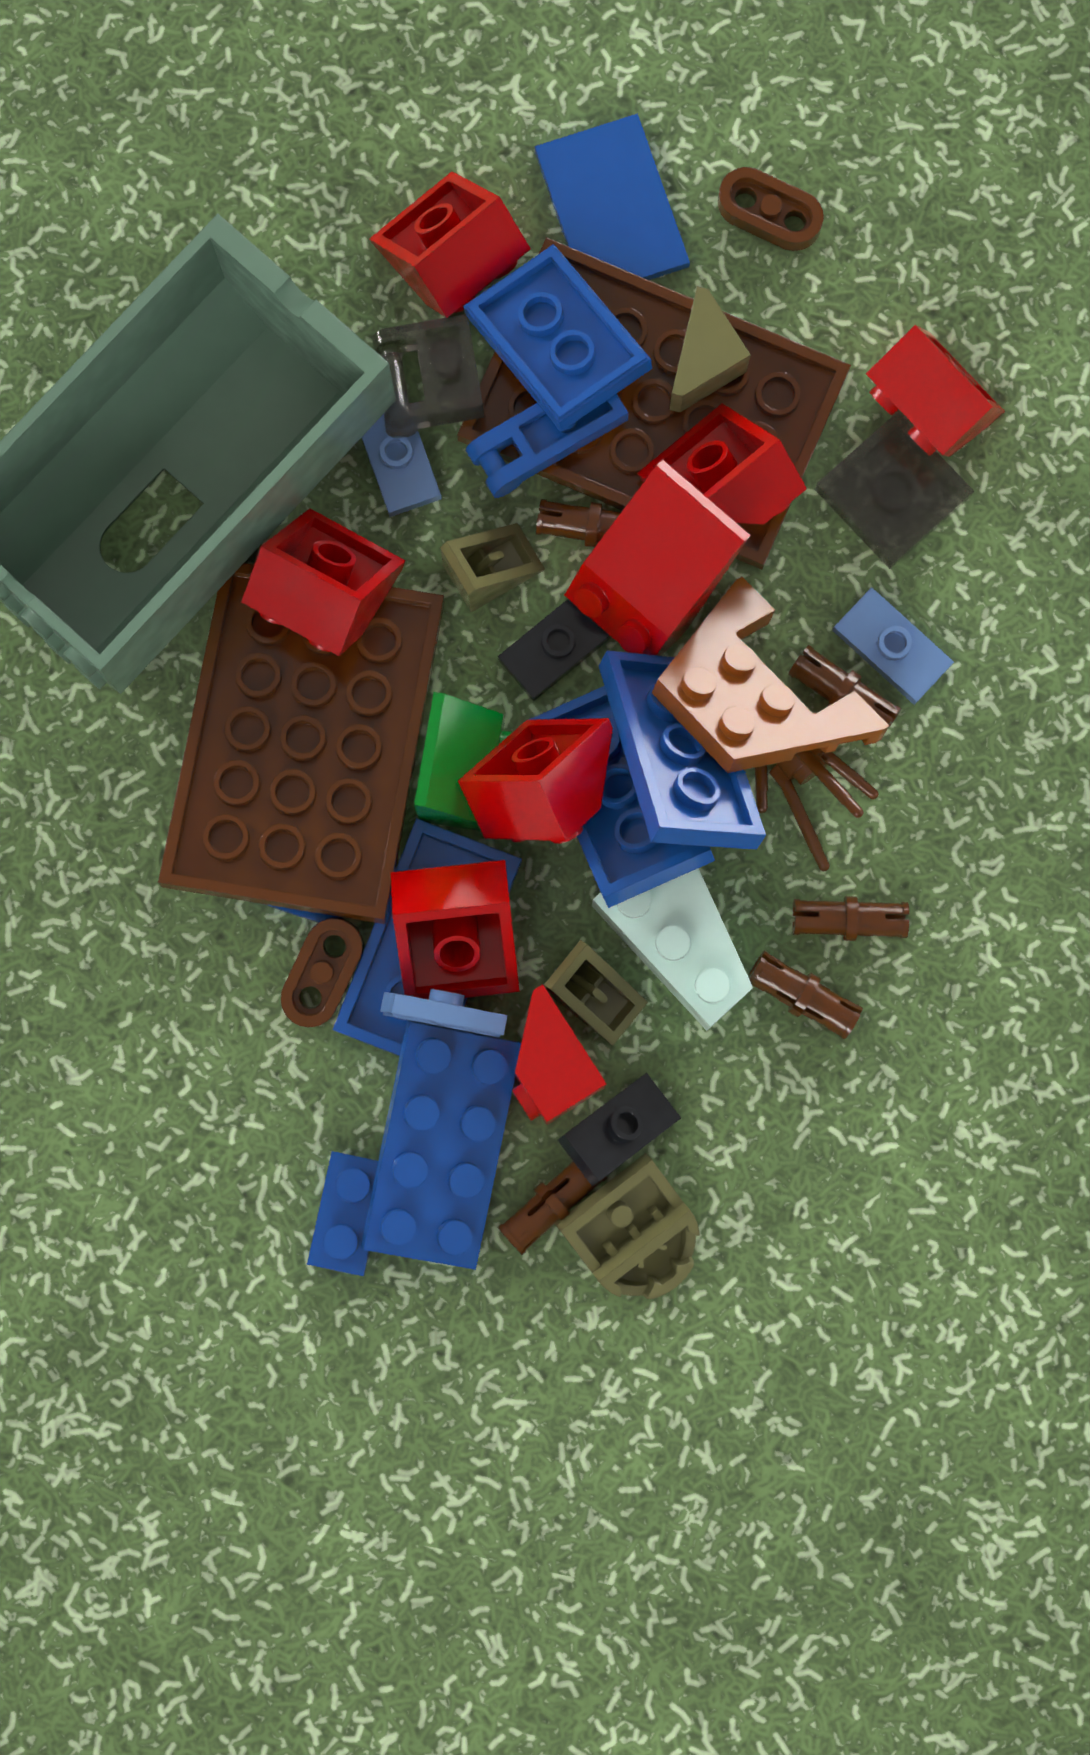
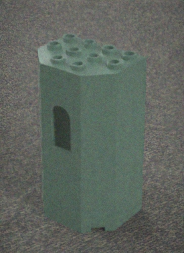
(222, 386)

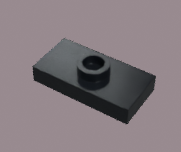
(552, 649)
(619, 1129)

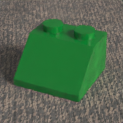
(455, 742)

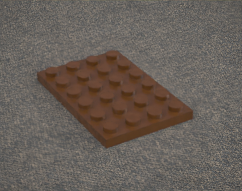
(783, 392)
(301, 759)

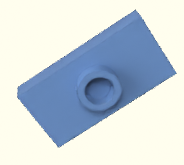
(400, 469)
(892, 646)
(443, 1010)

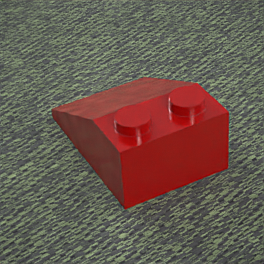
(656, 564)

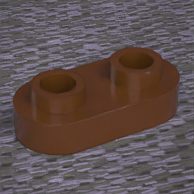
(773, 205)
(323, 971)

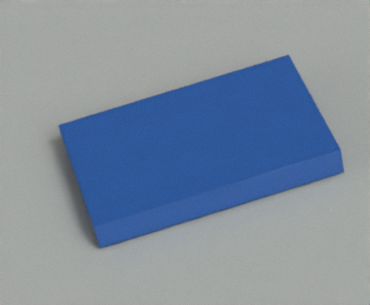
(613, 198)
(558, 337)

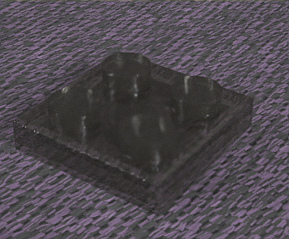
(893, 491)

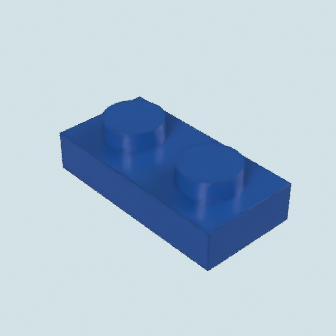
(343, 1215)

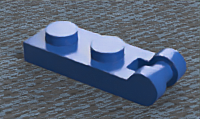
(538, 443)

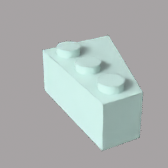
(683, 944)

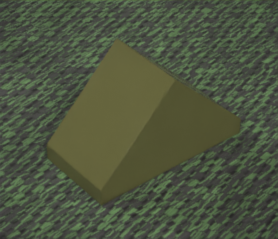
(709, 355)
(489, 563)
(595, 993)

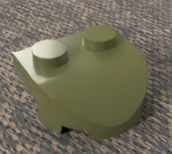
(634, 1233)

